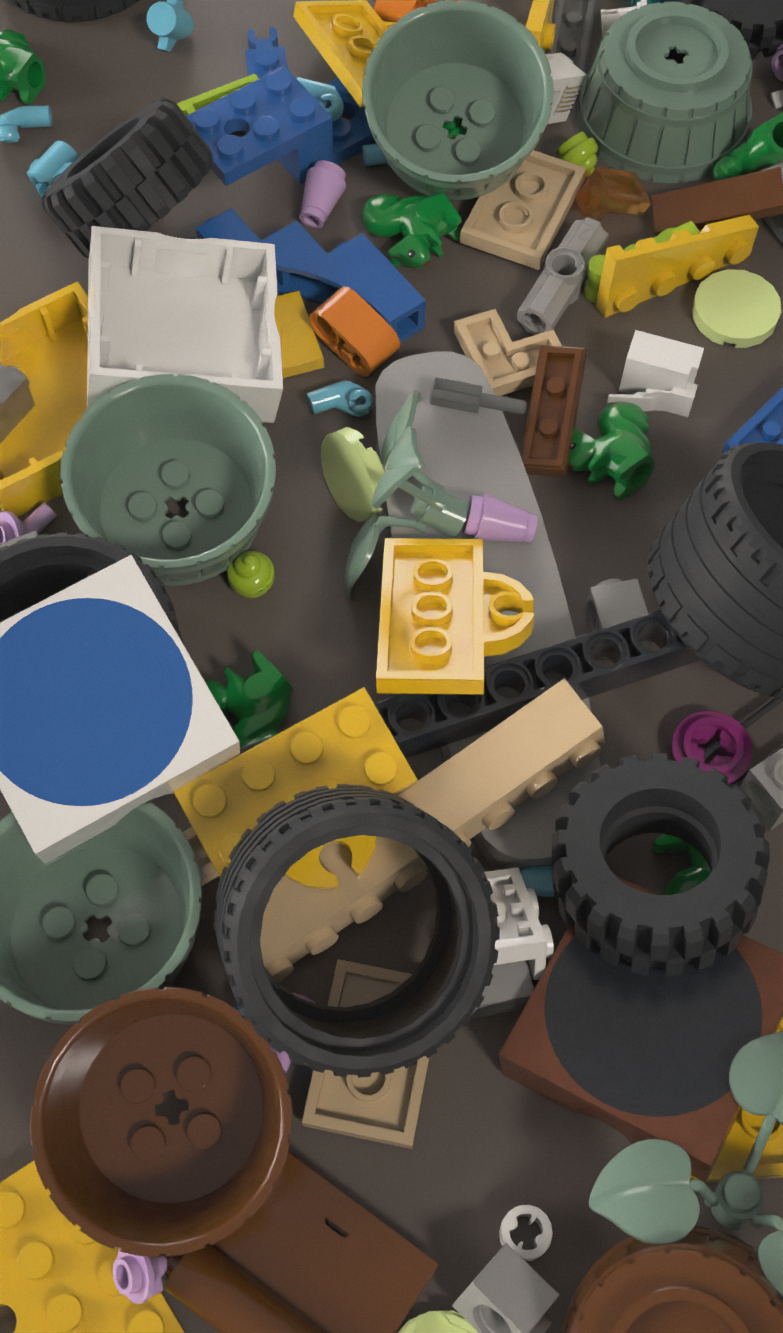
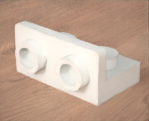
(520, 929)

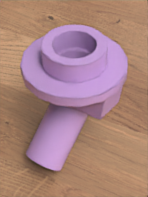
(13, 527)
(143, 1275)

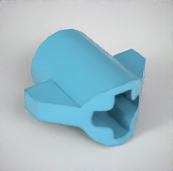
(169, 22)
(51, 165)

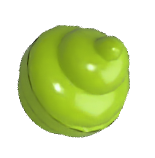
(580, 151)
(251, 574)

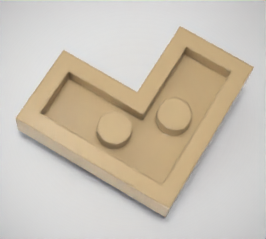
(505, 363)

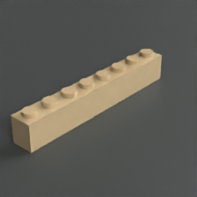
(464, 793)

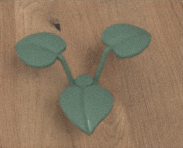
(431, 503)
(649, 1183)

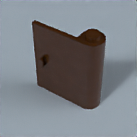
(300, 1274)

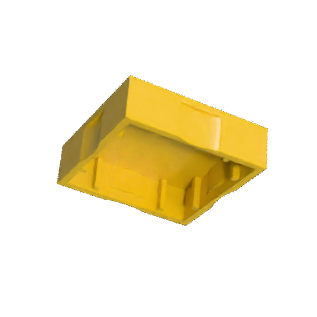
(51, 349)

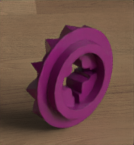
(700, 729)

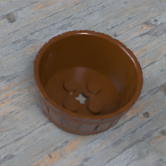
(131, 1172)
(683, 1287)

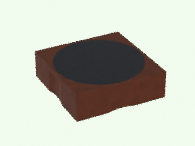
(646, 1047)

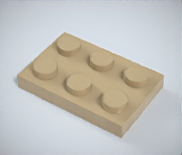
(526, 211)
(374, 1106)

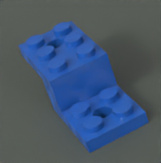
(281, 125)

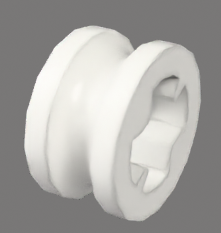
(541, 1242)

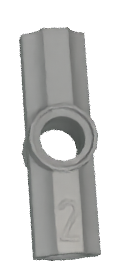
(562, 276)

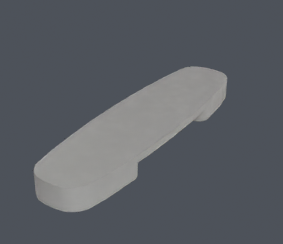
(475, 457)

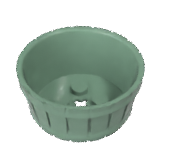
(464, 66)
(665, 115)
(175, 443)
(133, 874)

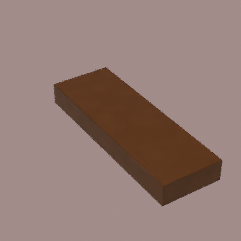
(720, 200)
(553, 410)

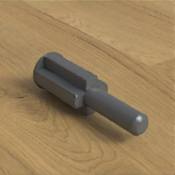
(470, 397)

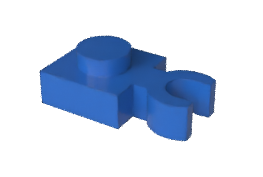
(264, 54)

